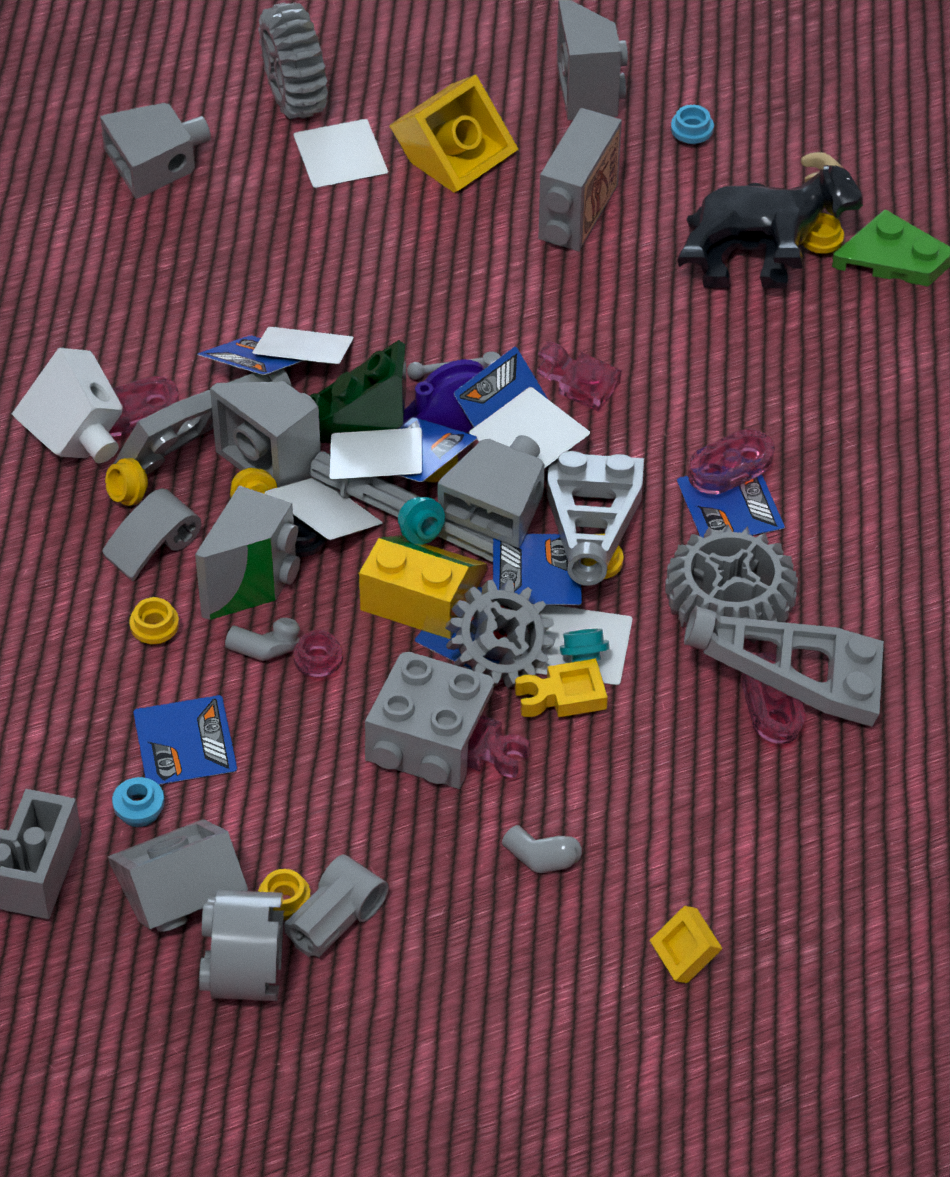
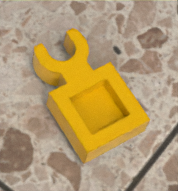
(568, 686)

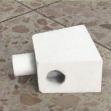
(72, 407)

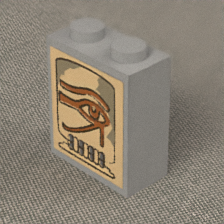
(579, 179)

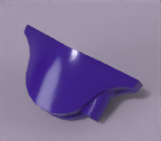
(436, 397)

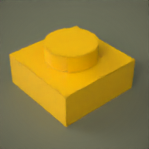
(685, 944)

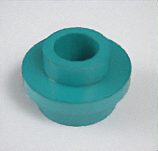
(412, 517)
(584, 644)

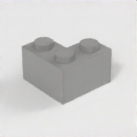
(37, 852)

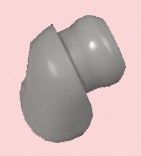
(542, 854)

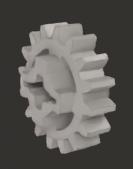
(491, 617)

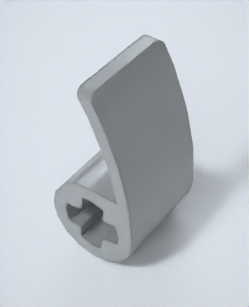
(153, 522)

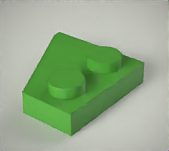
(895, 251)

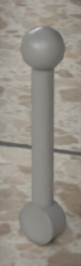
(417, 370)

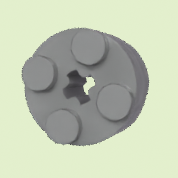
(243, 945)

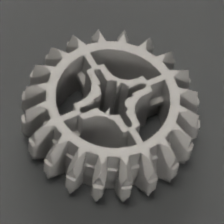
(293, 60)
(736, 574)

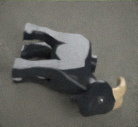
(766, 219)

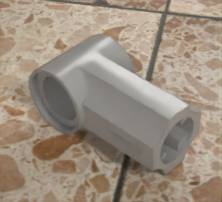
(343, 895)

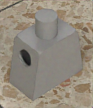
(152, 145)
(495, 489)

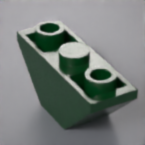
(366, 397)

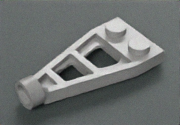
(167, 428)
(598, 477)
(853, 663)

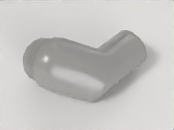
(264, 646)

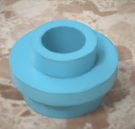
(692, 124)
(139, 812)

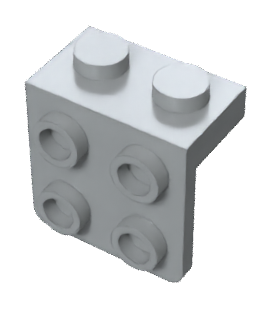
(426, 718)

